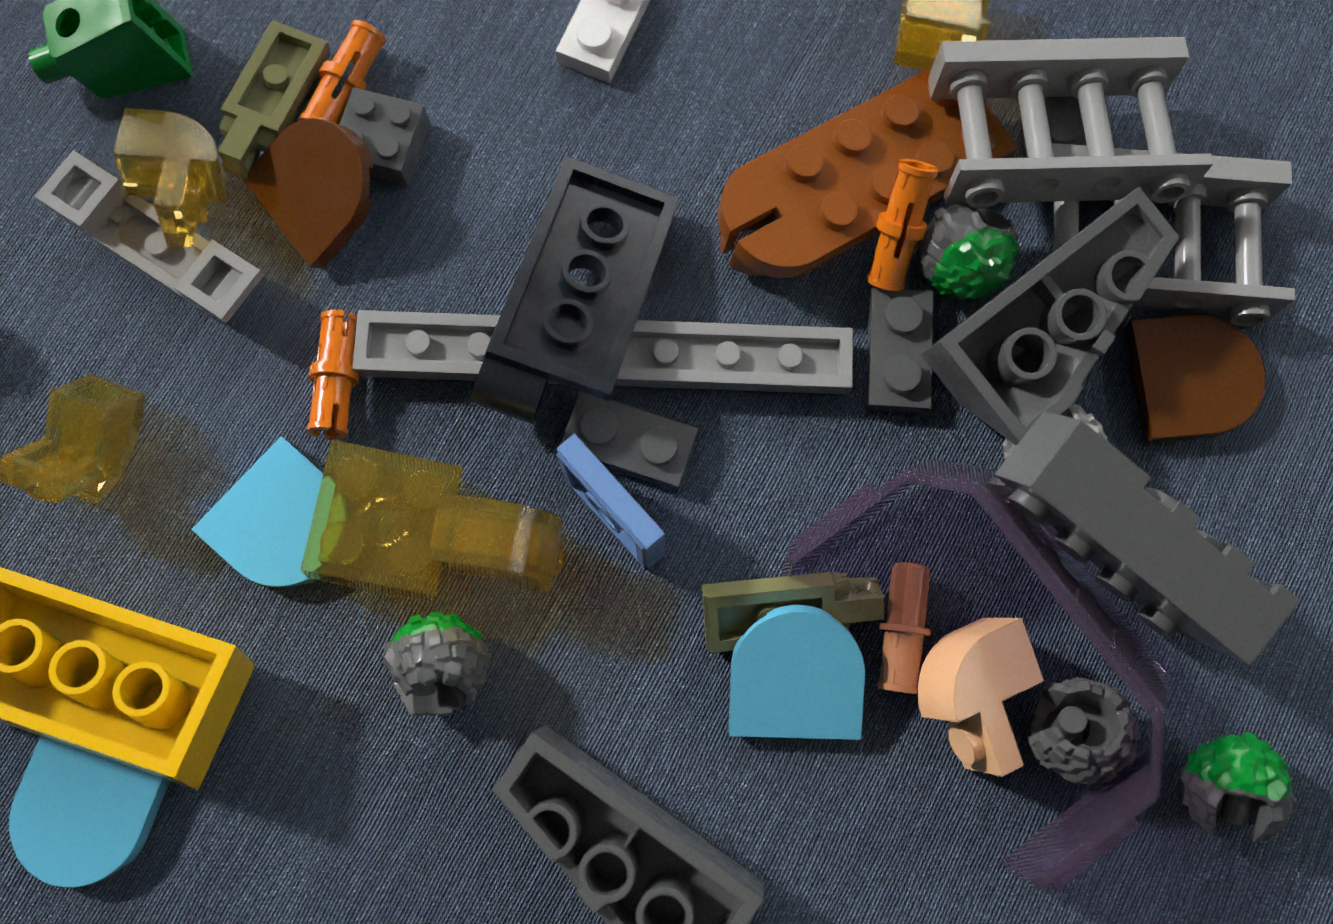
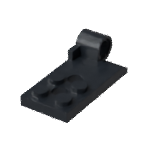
(568, 329)

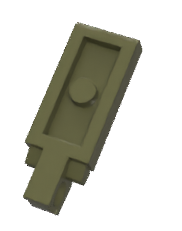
(268, 94)
(737, 605)

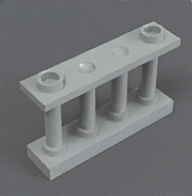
(1065, 69)
(1231, 182)

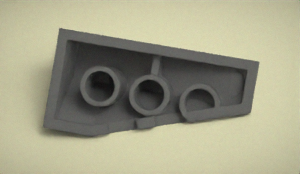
(1053, 323)

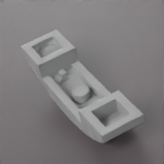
(130, 229)

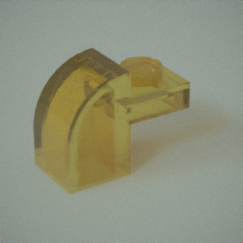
(175, 163)
(85, 442)
(497, 540)

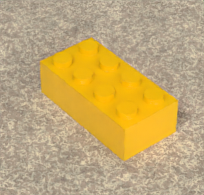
(115, 680)

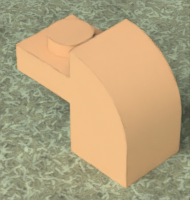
(969, 679)

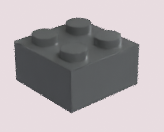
(390, 130)

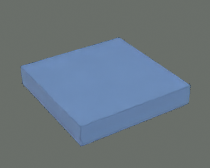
(611, 502)

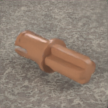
(904, 628)

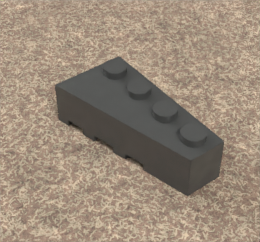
(1141, 540)
(618, 845)

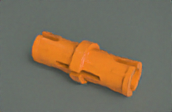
(359, 48)
(901, 224)
(333, 376)

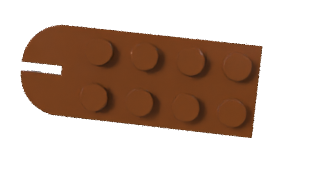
(834, 180)

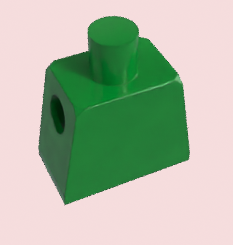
(111, 46)

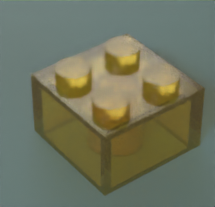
(378, 521)

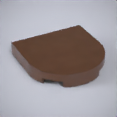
(314, 186)
(1193, 376)

